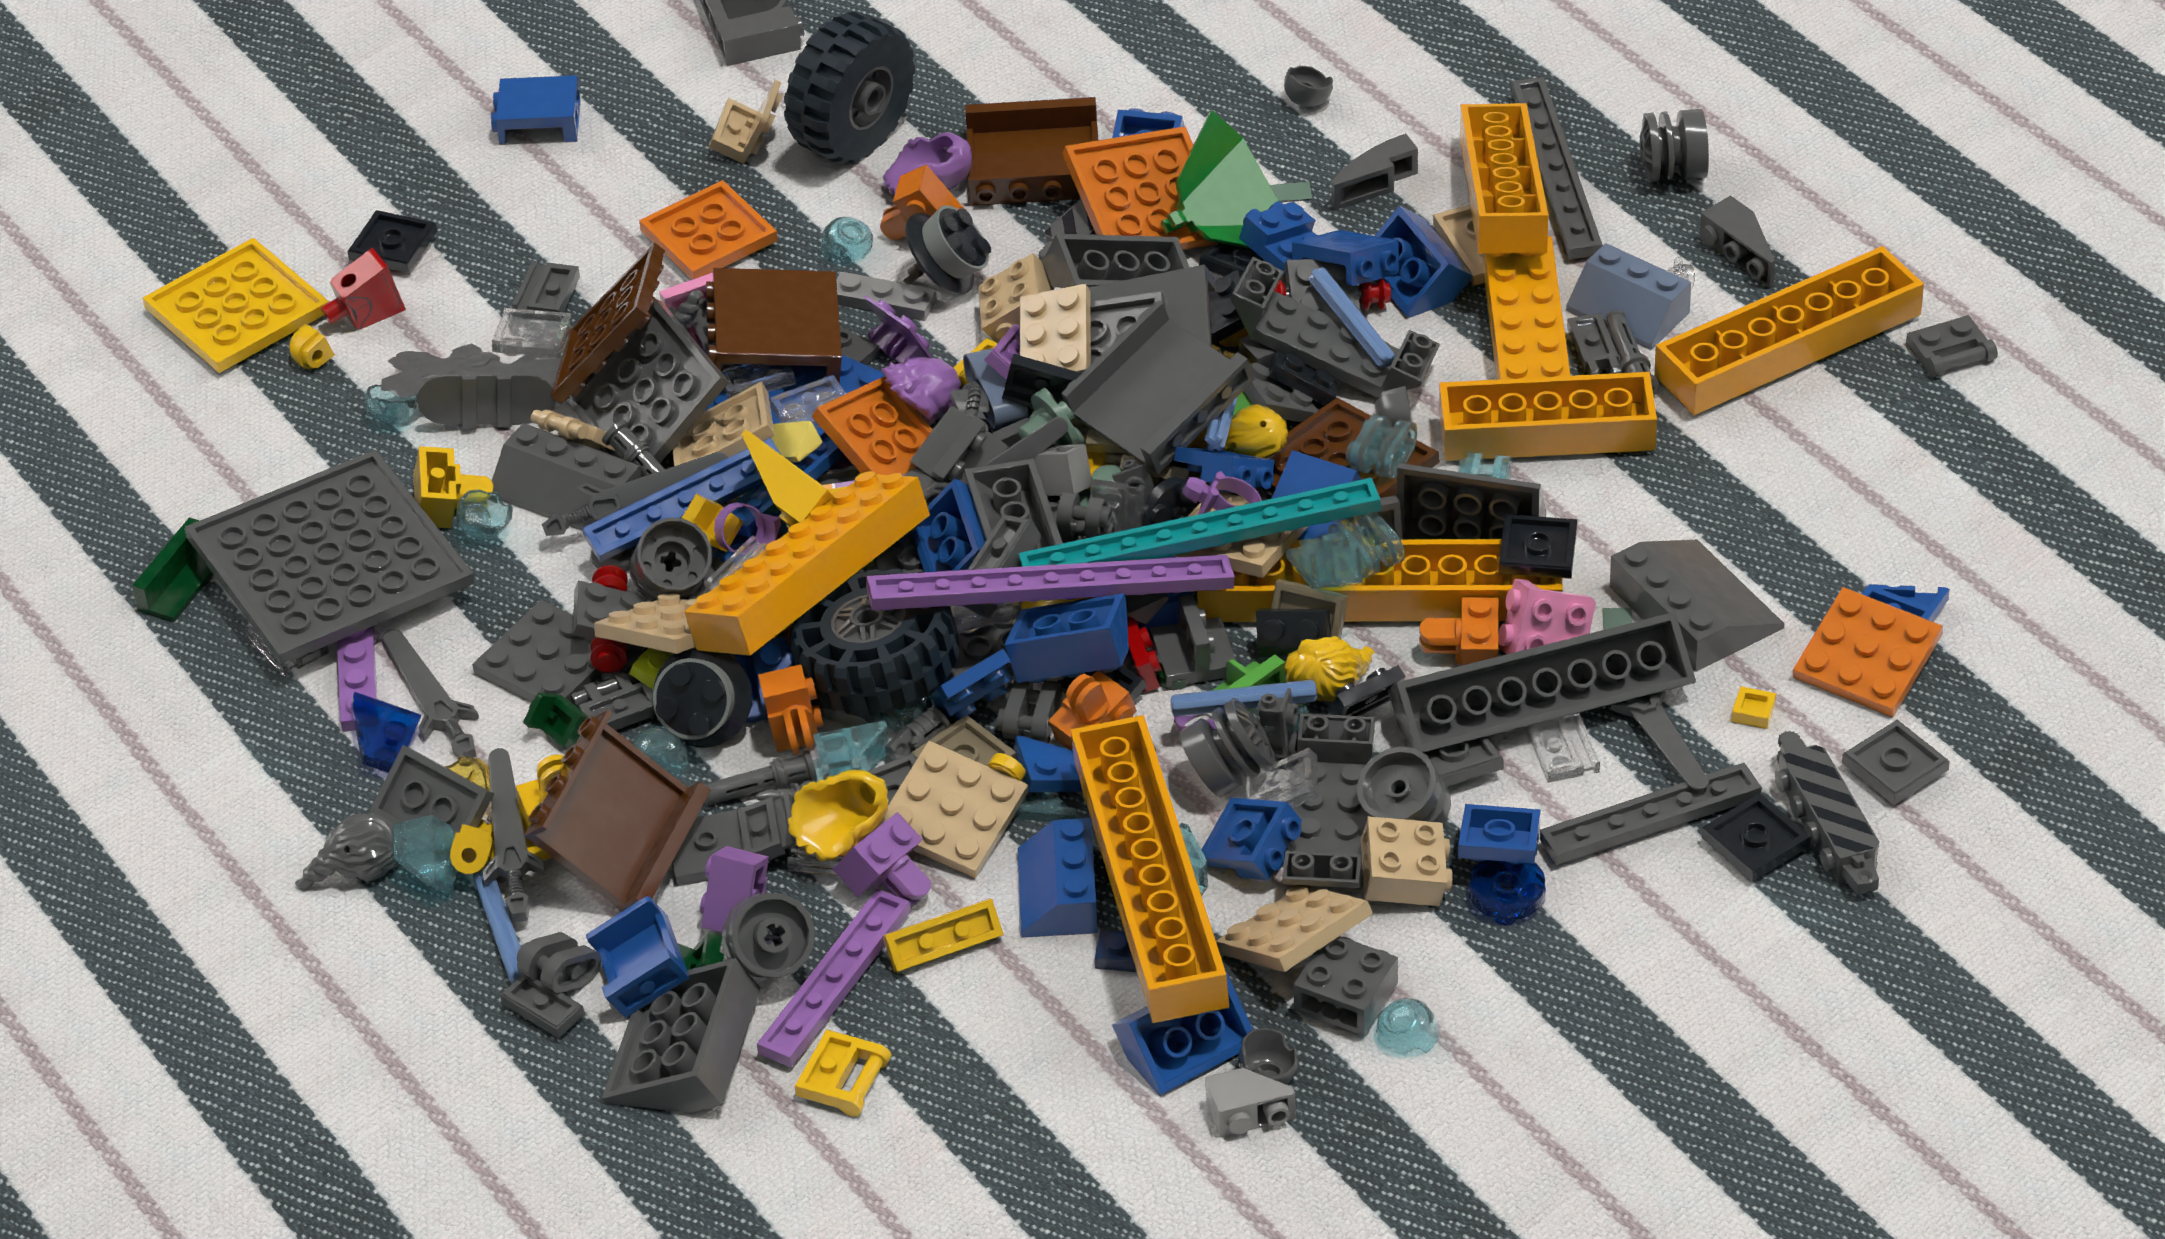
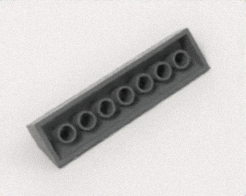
(1542, 683)

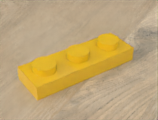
(943, 935)

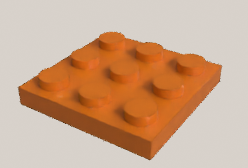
(708, 230)
(874, 428)
(1867, 651)

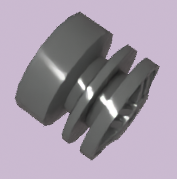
(1673, 146)
(675, 542)
(1233, 744)

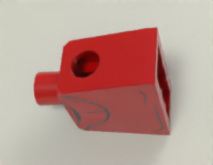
(364, 293)

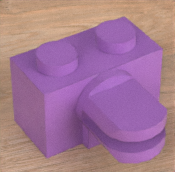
(885, 861)
(731, 877)

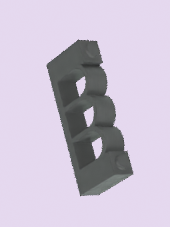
(753, 28)

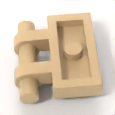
(570, 428)

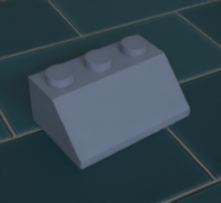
(1645, 293)

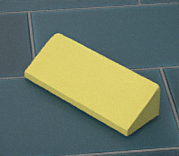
(796, 439)

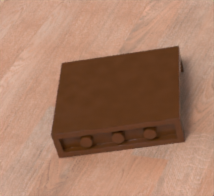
(1021, 149)
(774, 318)
(614, 815)

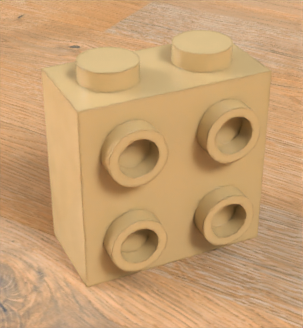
(1001, 294)
(1405, 861)

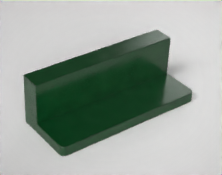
(172, 578)

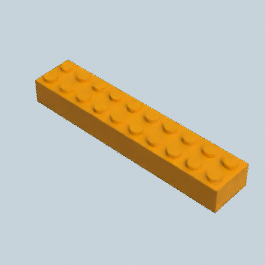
(1420, 587)
(1149, 870)

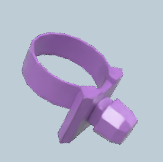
(1209, 496)
(767, 525)

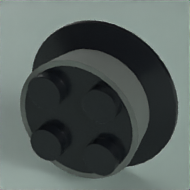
(946, 249)
(702, 696)

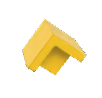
(703, 514)

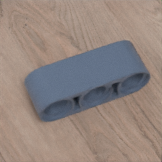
(1001, 411)

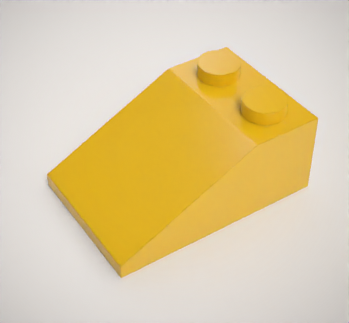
(788, 485)

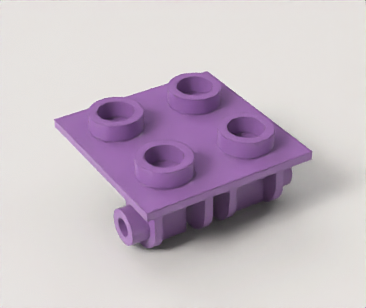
(896, 335)

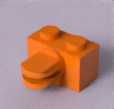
(916, 193)
(1469, 637)
(1090, 702)
(789, 708)

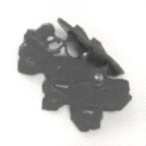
(474, 386)

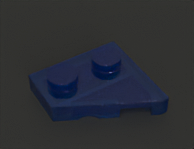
(382, 730)

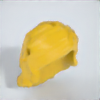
(1256, 432)
(837, 813)

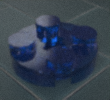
(1507, 905)

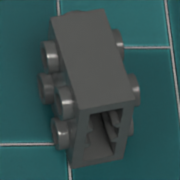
(1346, 984)

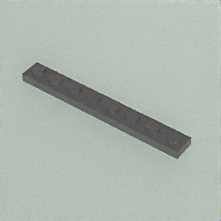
(1558, 170)

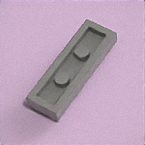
(904, 298)

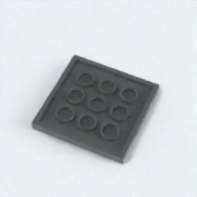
(653, 383)

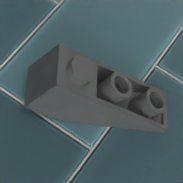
(1738, 236)

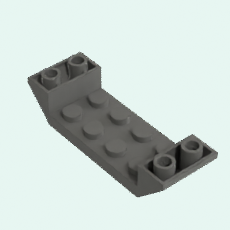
(1321, 340)
(1335, 820)

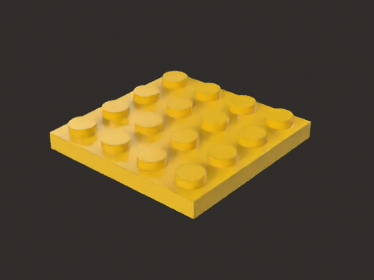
(235, 304)

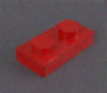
(1145, 661)

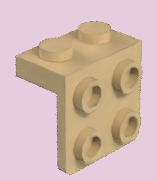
(741, 126)

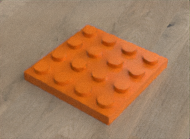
(1132, 183)

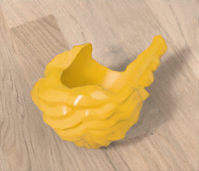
(1329, 664)

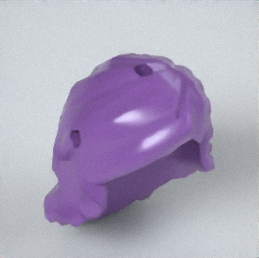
(948, 164)
(924, 385)

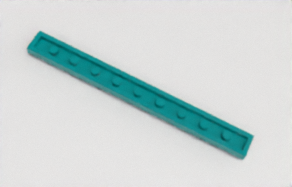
(1215, 527)

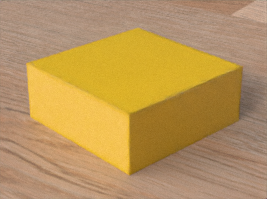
(1753, 707)

